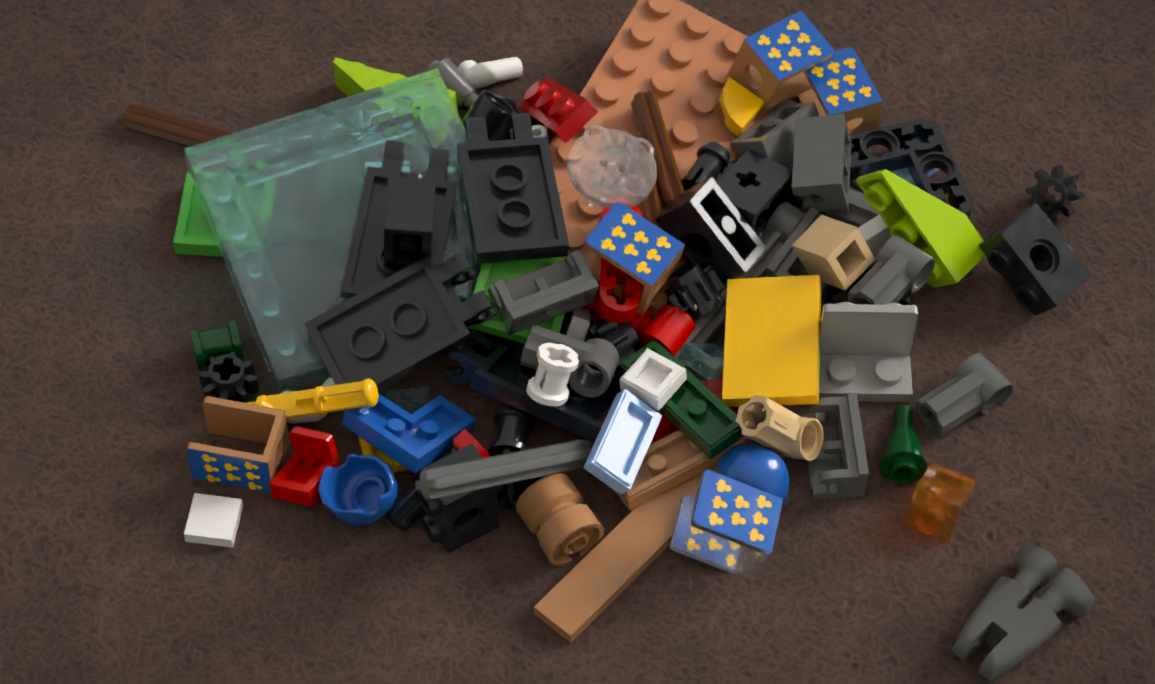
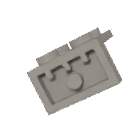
(867, 351)

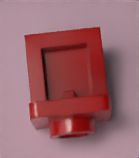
(301, 474)

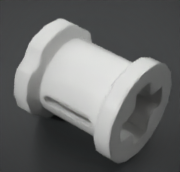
(552, 374)

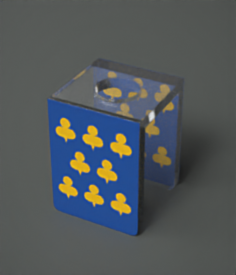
(727, 524)

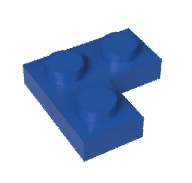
(407, 437)

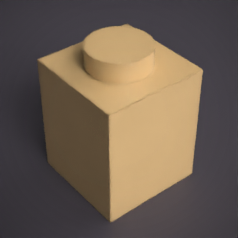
(833, 252)

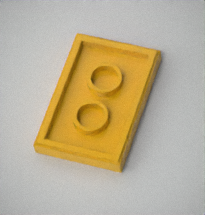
(772, 340)

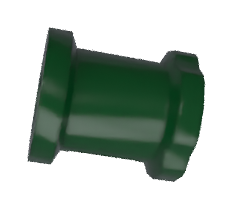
(215, 343)

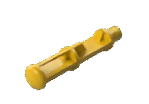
(323, 399)

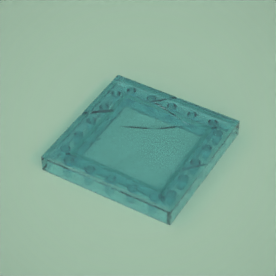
(290, 201)

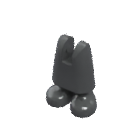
(1013, 624)

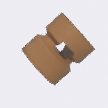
(559, 518)

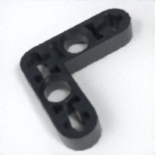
(914, 157)

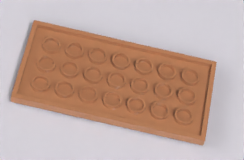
(685, 64)

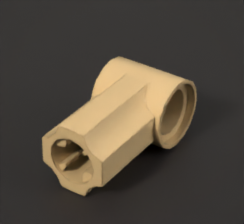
(780, 429)

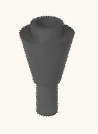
(455, 81)

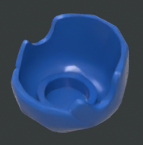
(757, 468)
(358, 489)

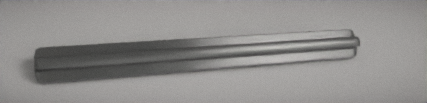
(503, 469)

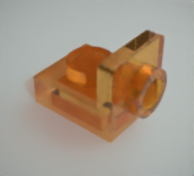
(938, 503)

